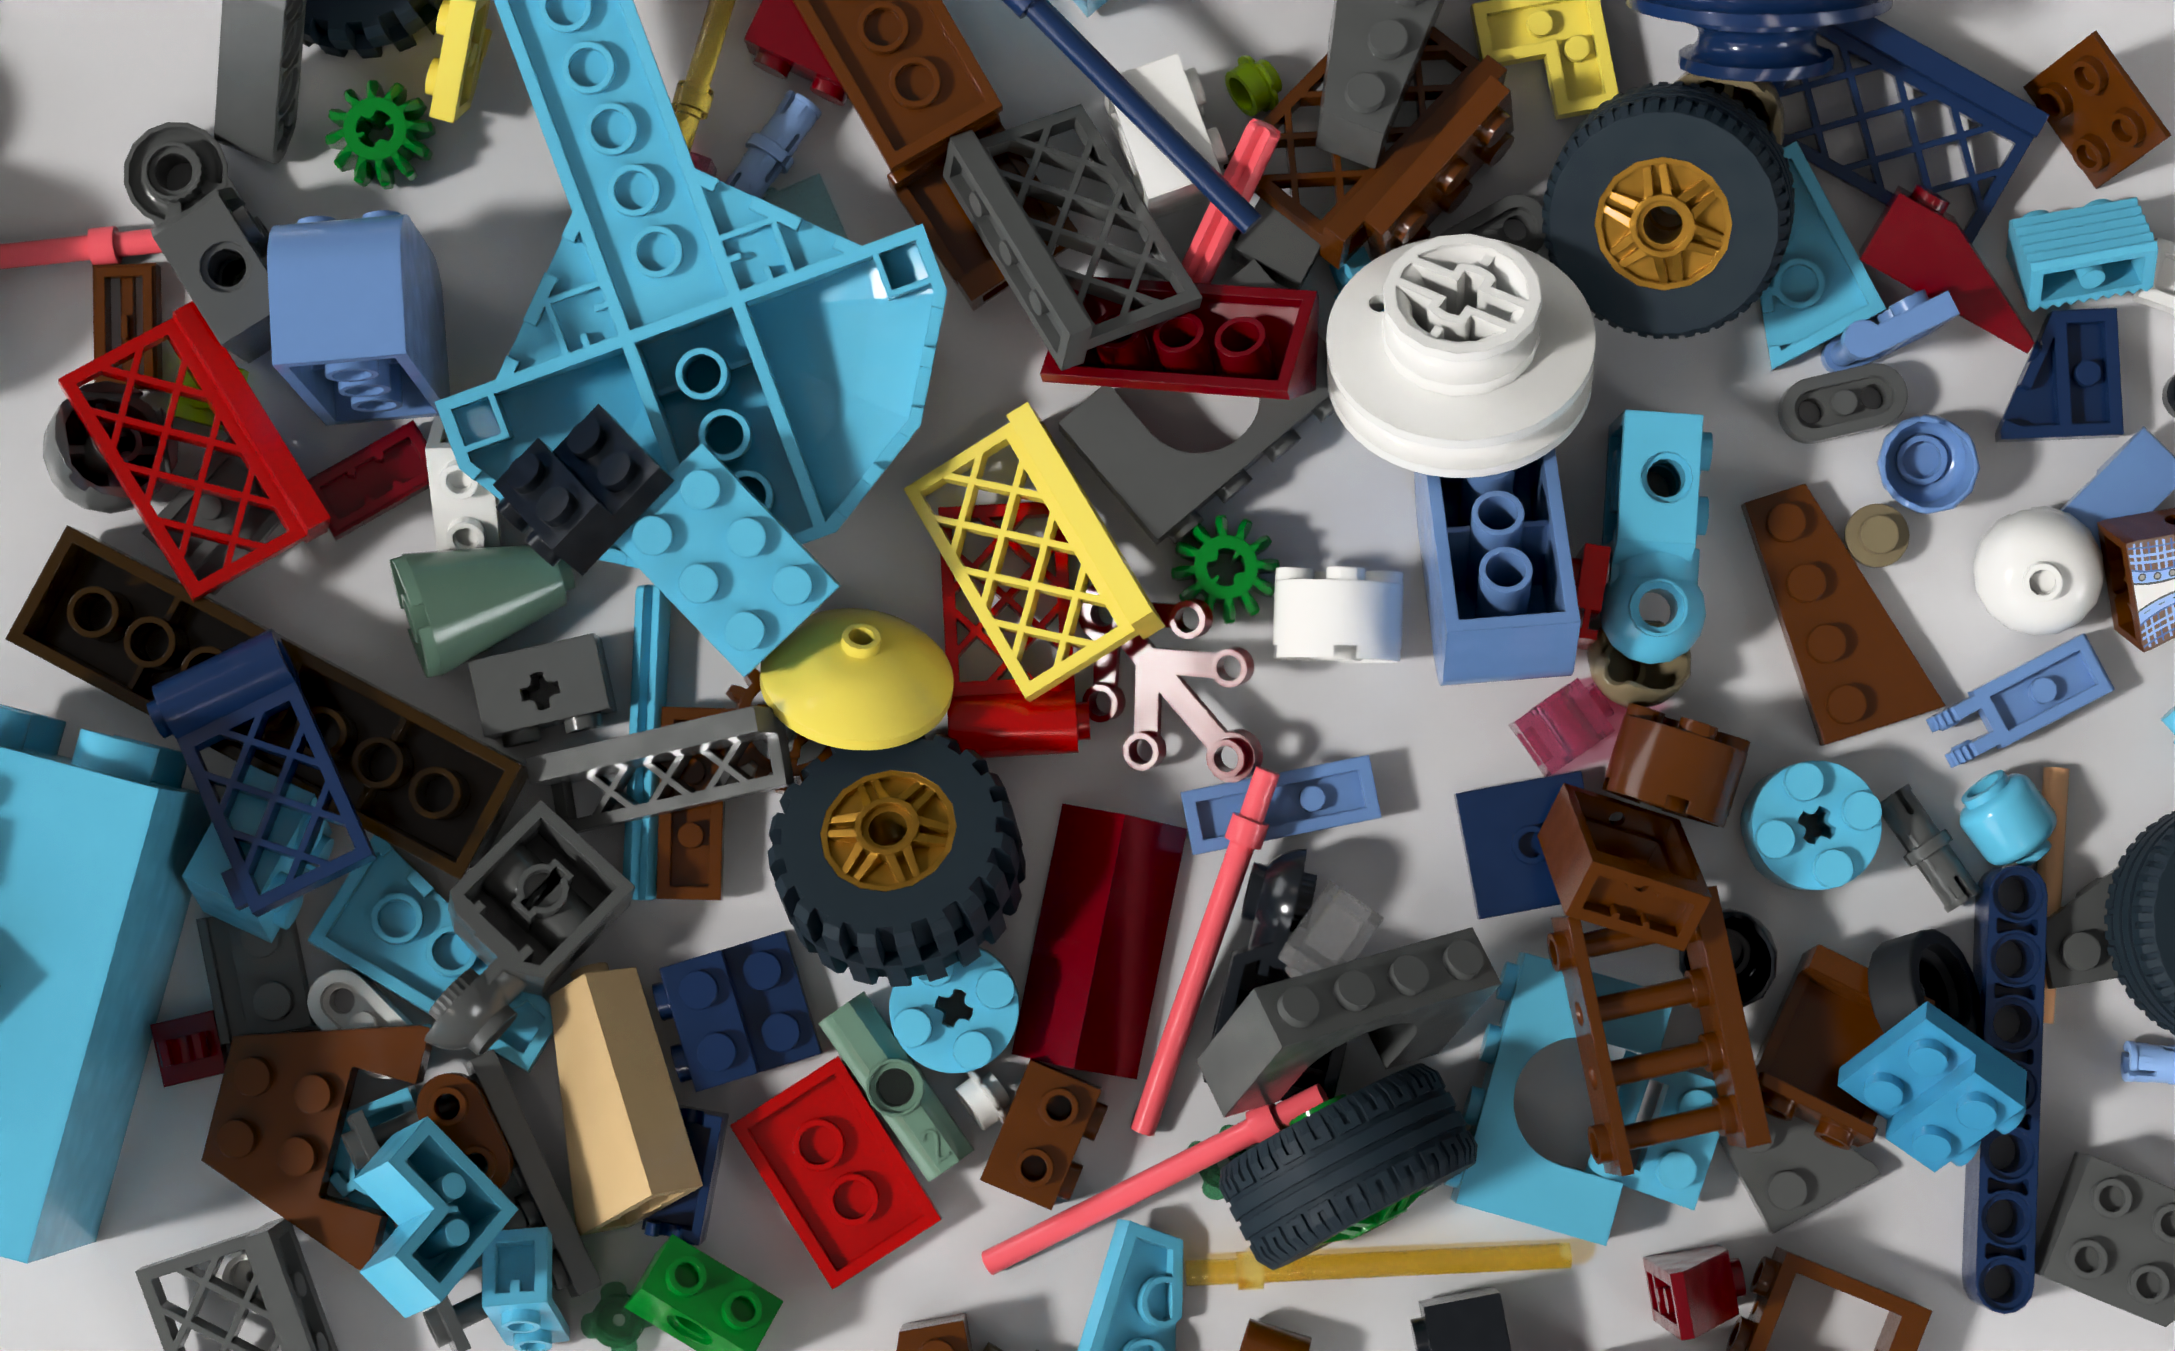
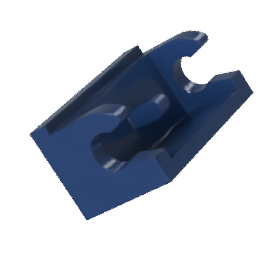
(691, 1214)

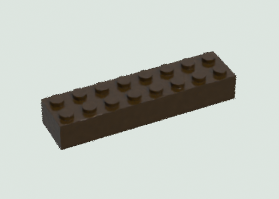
(402, 767)

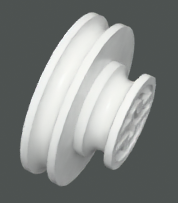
(1469, 361)

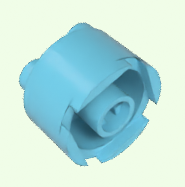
(1845, 813)
(971, 1042)

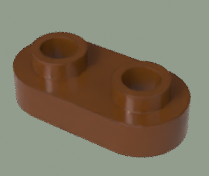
(473, 1127)

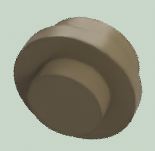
(1876, 535)

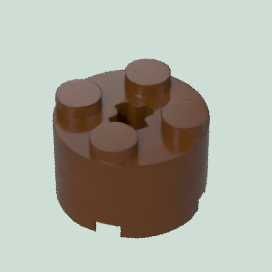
(1676, 765)

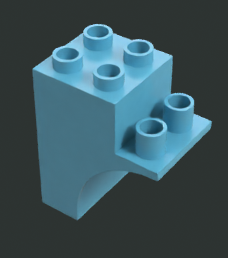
(84, 962)

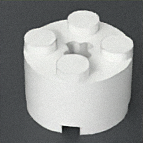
(1338, 615)

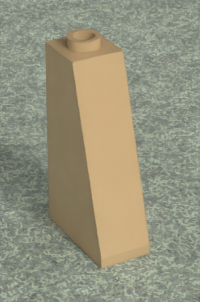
(617, 1102)

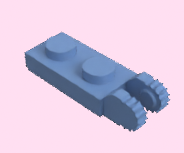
(2027, 698)

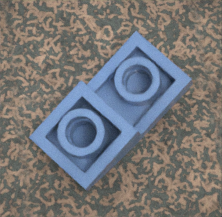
(2127, 484)

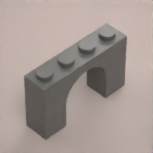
(1170, 486)
(1403, 999)

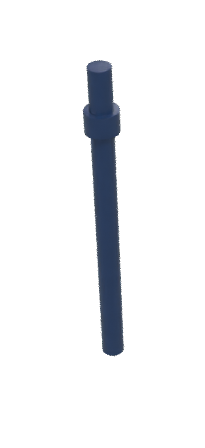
(1138, 111)

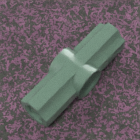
(923, 1121)

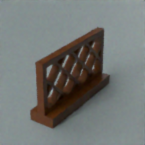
(1342, 228)

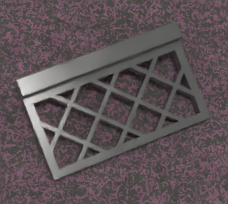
(1029, 264)
(279, 1274)

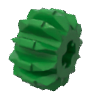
(377, 113)
(1242, 581)

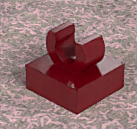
(189, 1048)

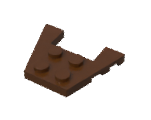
(285, 1118)

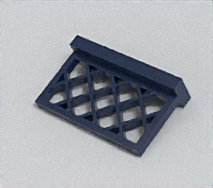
(1939, 81)

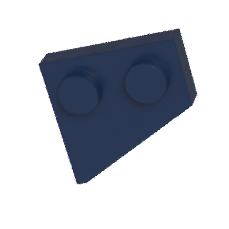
(2068, 381)

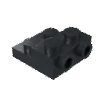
(581, 491)

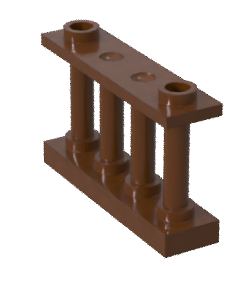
(1721, 1049)

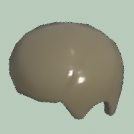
(1633, 681)

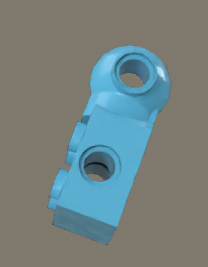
(1654, 534)

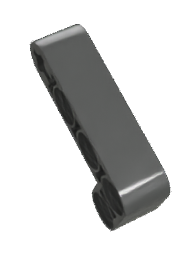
(259, 75)

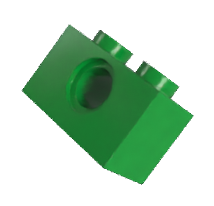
(702, 1300)

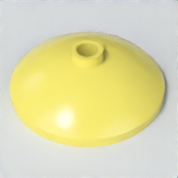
(858, 680)

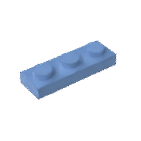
(1301, 803)

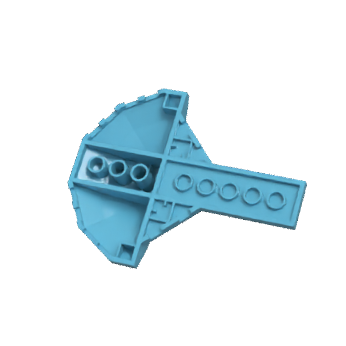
(695, 300)

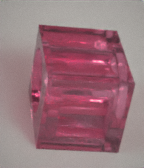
(1564, 725)

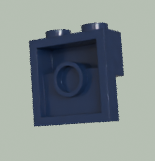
(737, 1012)

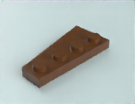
(1836, 630)

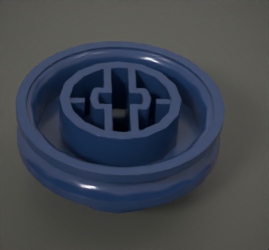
(1758, 36)

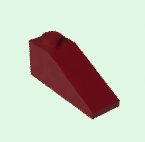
(1931, 252)
(1694, 1289)

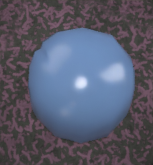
(1928, 464)

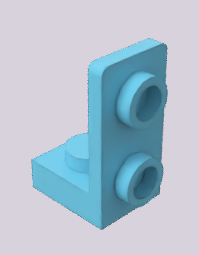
(520, 1289)

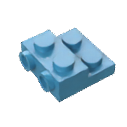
(1936, 1087)

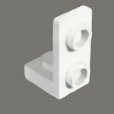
(460, 506)

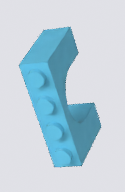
(1508, 1172)

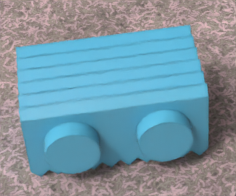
(2081, 253)

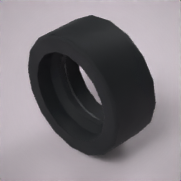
(1925, 958)

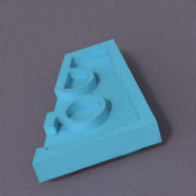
(1820, 278)

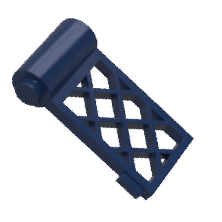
(215, 704)

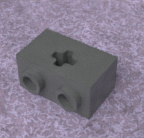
(506, 680)

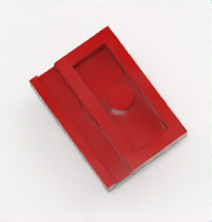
(1590, 577)

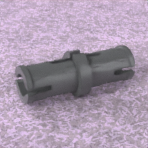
(1928, 848)

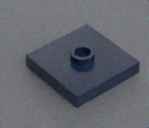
(1503, 846)

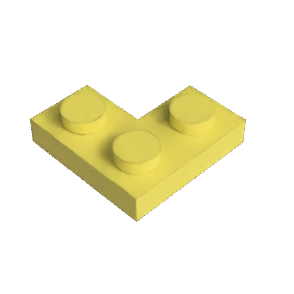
(1564, 34)

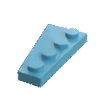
(402, 938)

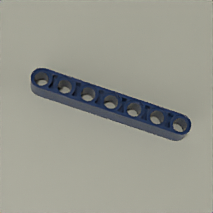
(2018, 1180)

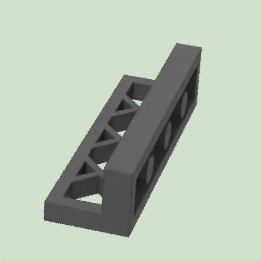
(659, 745)

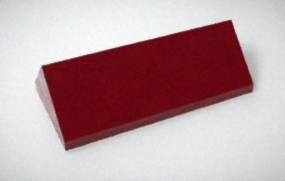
(1233, 345)
(1099, 941)

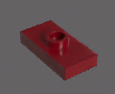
(373, 480)

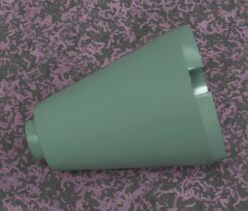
(474, 599)

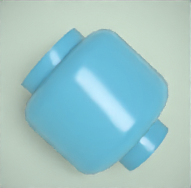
(2008, 819)

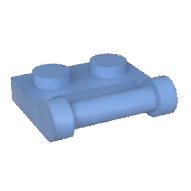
(1899, 326)

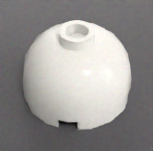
(2038, 571)

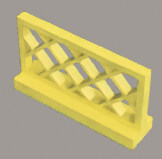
(1080, 525)

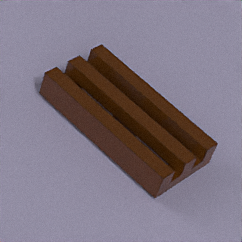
(151, 312)

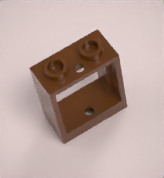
(1623, 872)
(1773, 1281)

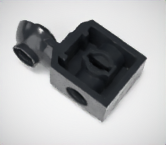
(1276, 903)

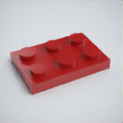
(836, 1172)

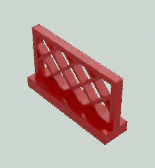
(244, 422)

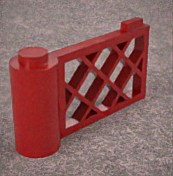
(993, 713)

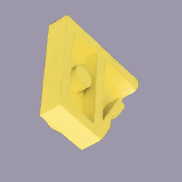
(464, 46)

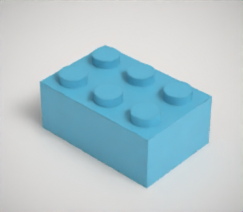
(726, 561)

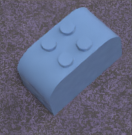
(358, 317)
(1498, 575)

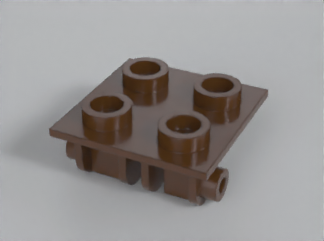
(2097, 110)

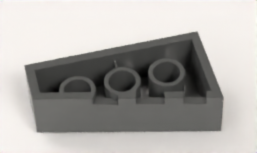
(1369, 71)

